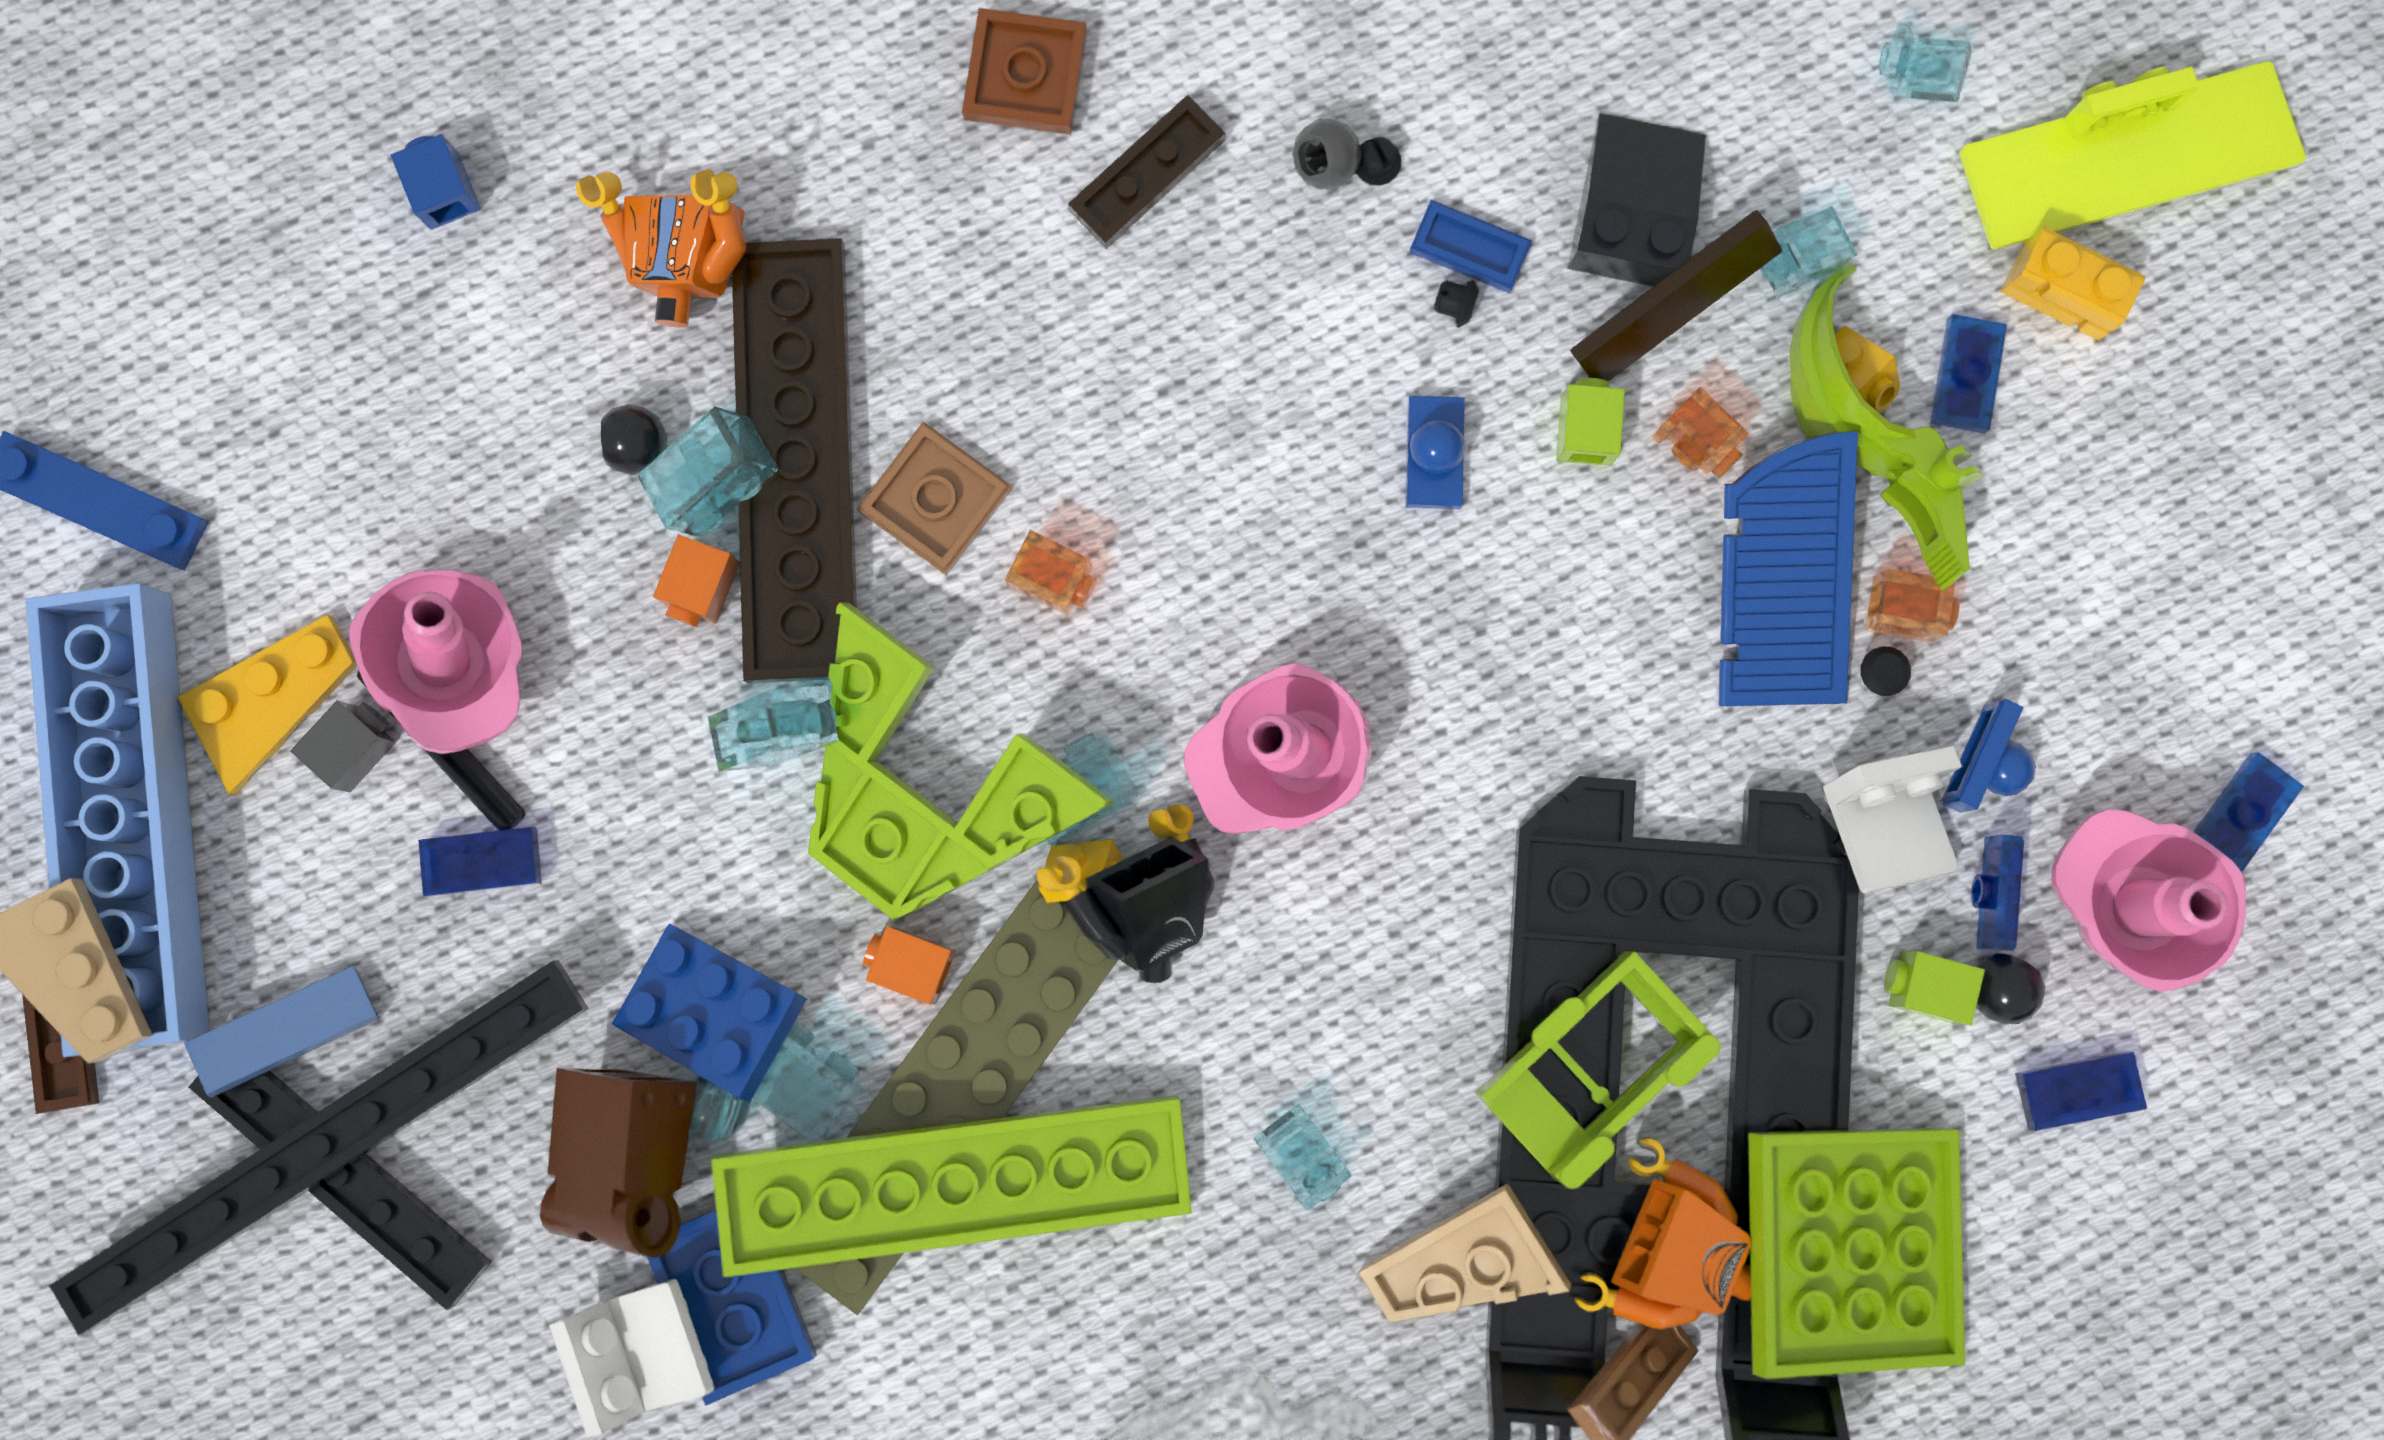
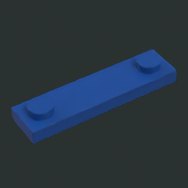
(98, 502)

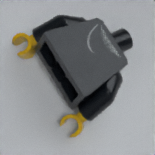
(1146, 903)

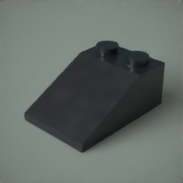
(1638, 201)

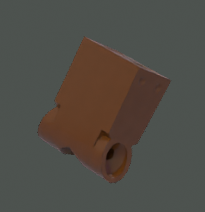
(617, 1158)

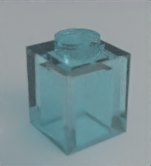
(1811, 252)

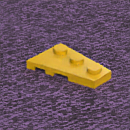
(263, 699)

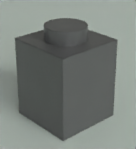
(344, 744)

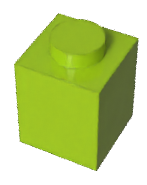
(1590, 423)
(1934, 987)

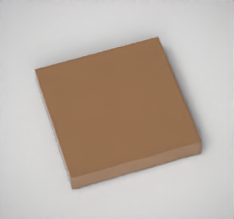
(934, 498)

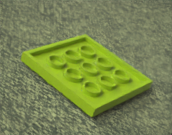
(1855, 1251)

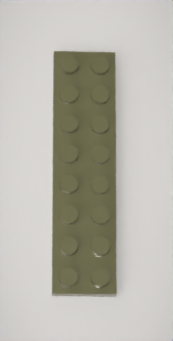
(980, 1049)

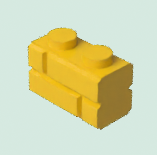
(2072, 283)

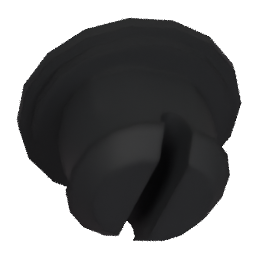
(1379, 161)
(1457, 301)
(1885, 671)

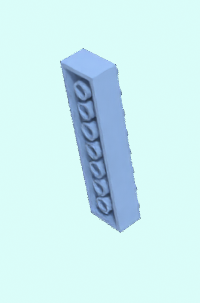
(121, 789)

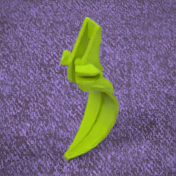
(1914, 461)

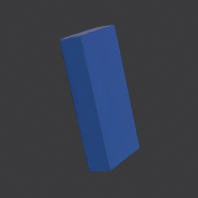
(1470, 246)

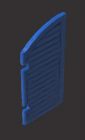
(1790, 575)

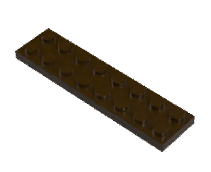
(797, 395)

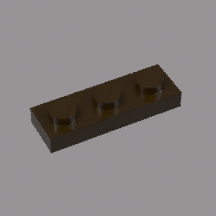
(1146, 171)

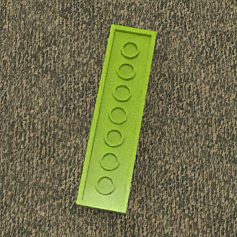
(950, 1185)

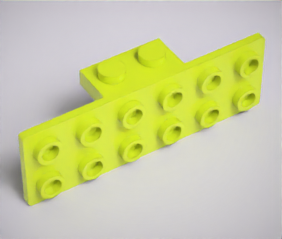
(2132, 150)

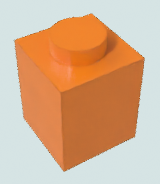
(695, 581)
(908, 964)

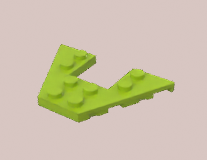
(888, 835)

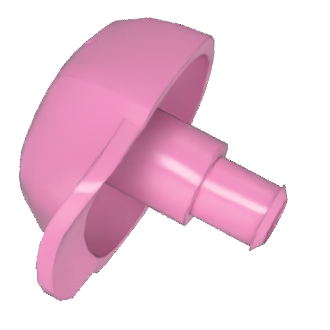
(441, 657)
(1280, 752)
(2151, 898)

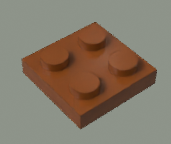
(1024, 71)

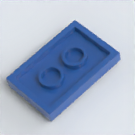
(709, 1012)
(742, 1322)

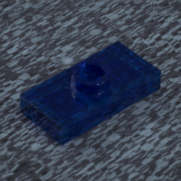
(1968, 373)
(2248, 809)
(480, 861)
(1998, 892)
(2081, 1090)

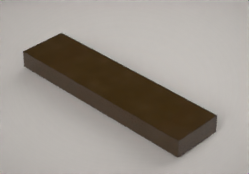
(1678, 298)

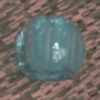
(716, 1112)

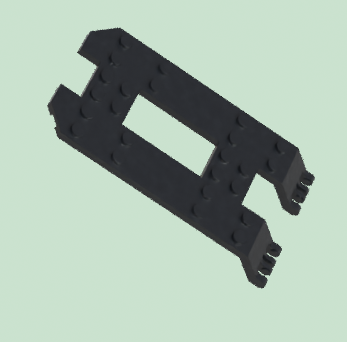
(1579, 901)

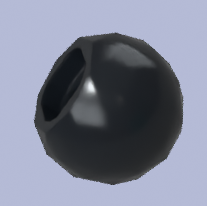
(631, 438)
(2009, 989)

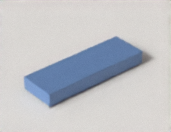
(281, 1031)

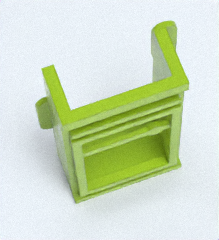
(1541, 1121)

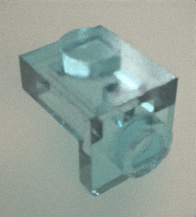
(1924, 66)
(1303, 1157)

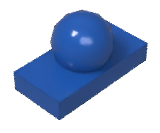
(1435, 452)
(1991, 760)

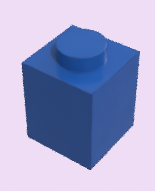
(435, 181)

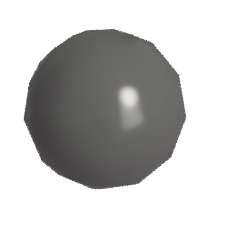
(1326, 154)

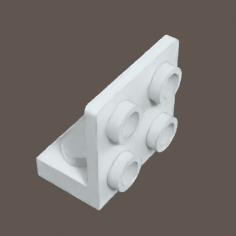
(1892, 819)
(631, 1356)

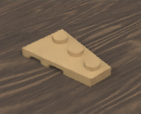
(70, 972)
(1466, 1260)

